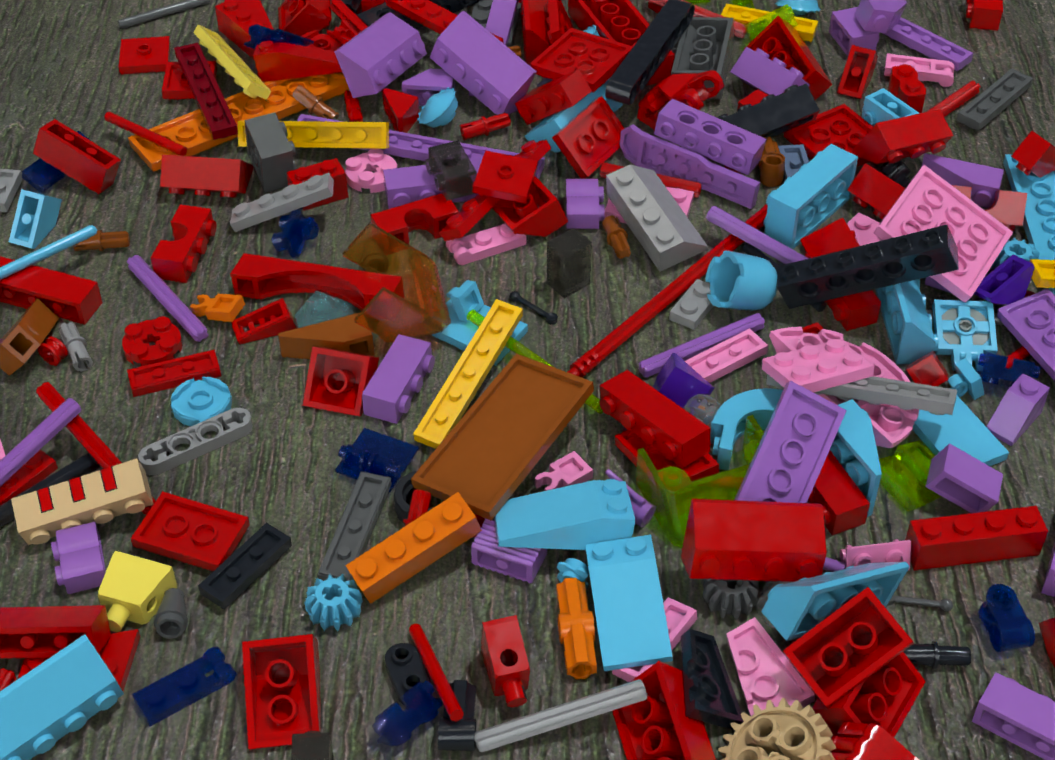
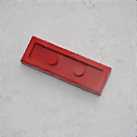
(173, 372)

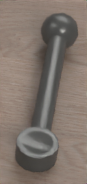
(945, 604)

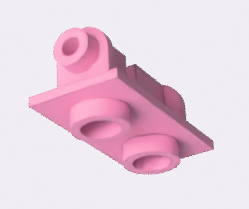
(884, 552)

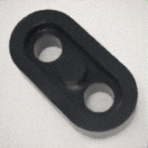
(404, 671)

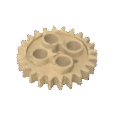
(787, 728)

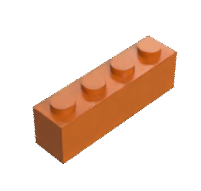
(414, 547)

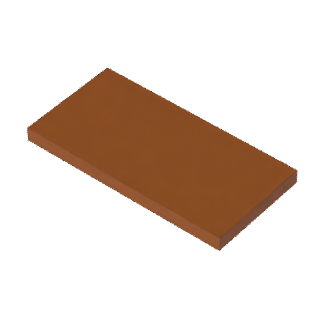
(503, 435)

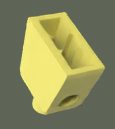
(133, 589)

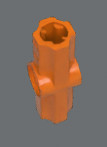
(576, 628)

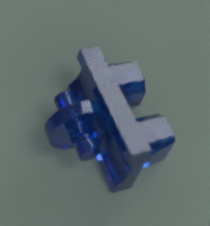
(295, 231)

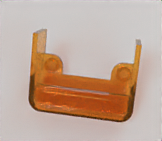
(388, 314)

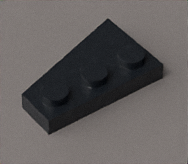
(706, 682)

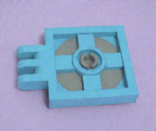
(964, 329)

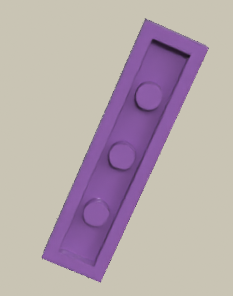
(929, 43)

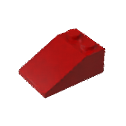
(281, 689)

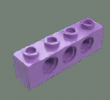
(709, 136)

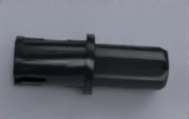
(936, 655)

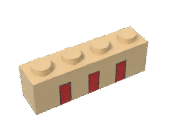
(82, 500)

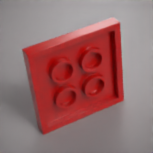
(591, 54)
(836, 126)

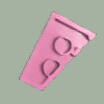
(764, 668)

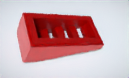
(272, 318)

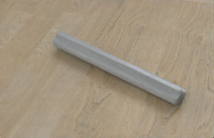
(560, 715)

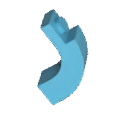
(731, 419)

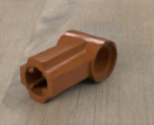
(771, 164)

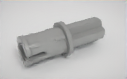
(76, 346)

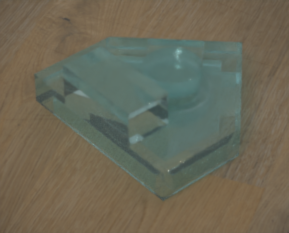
(321, 308)

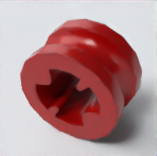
(53, 351)

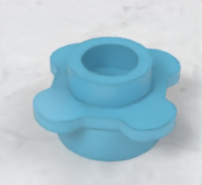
(573, 569)

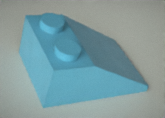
(857, 451)

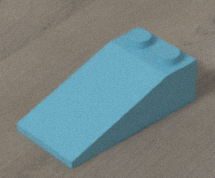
(567, 516)
(628, 603)

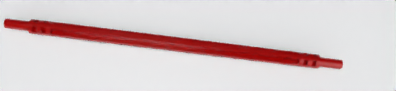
(623, 332)

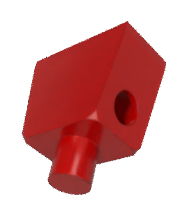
(505, 659)

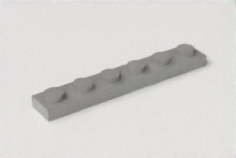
(893, 392)

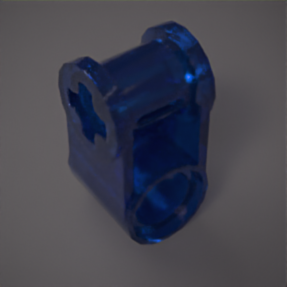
(1006, 620)

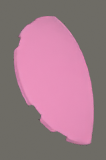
(889, 422)

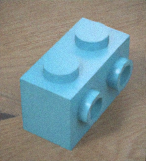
(884, 106)

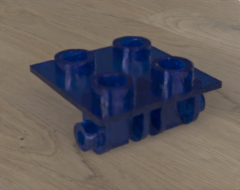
(261, 34)
(376, 455)

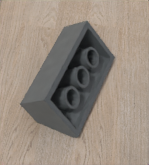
(706, 47)

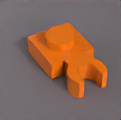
(221, 308)

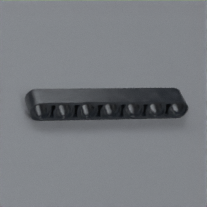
(649, 52)

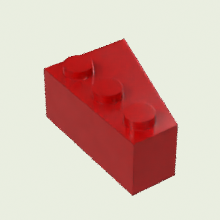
(237, 16)

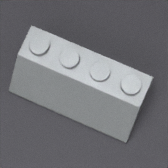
(653, 216)

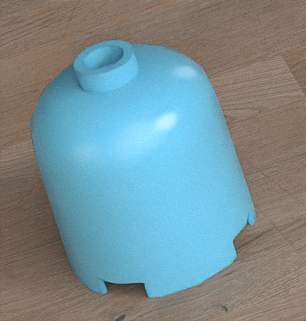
(741, 281)

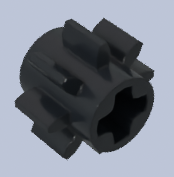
(897, 172)

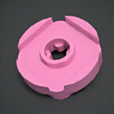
(360, 169)

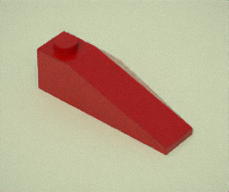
(291, 61)

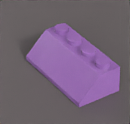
(379, 55)
(482, 64)

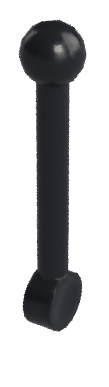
(551, 318)

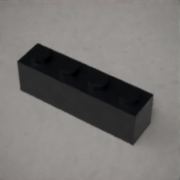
(776, 113)

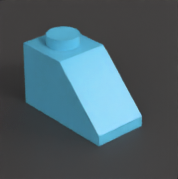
(34, 218)

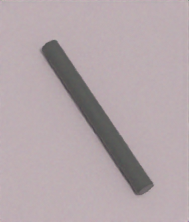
(160, 12)

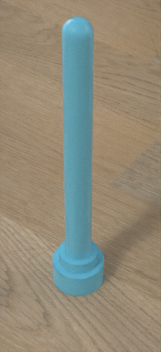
(47, 251)

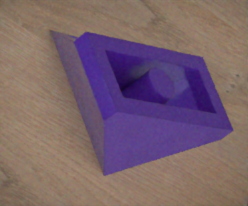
(1007, 282)
(680, 381)

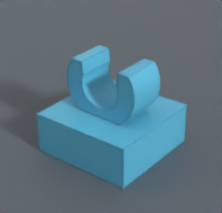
(465, 299)
(966, 380)

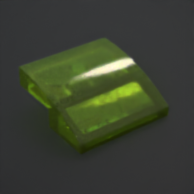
(906, 475)

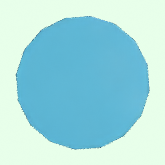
(200, 400)

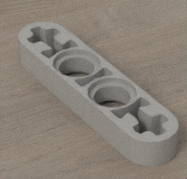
(198, 444)

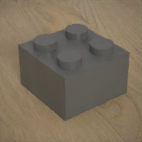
(270, 151)

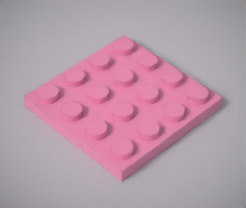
(934, 203)

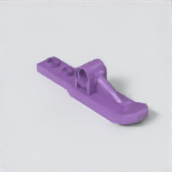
(678, 162)

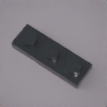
(245, 566)

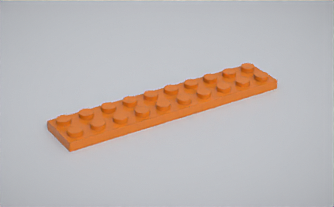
(194, 134)

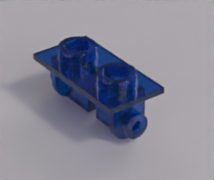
(995, 369)
(397, 725)

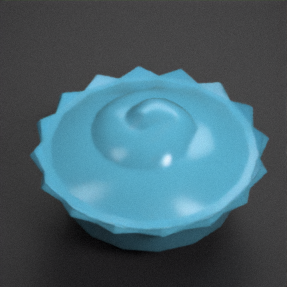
(800, 7)
(439, 109)

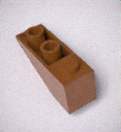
(334, 334)
(26, 336)

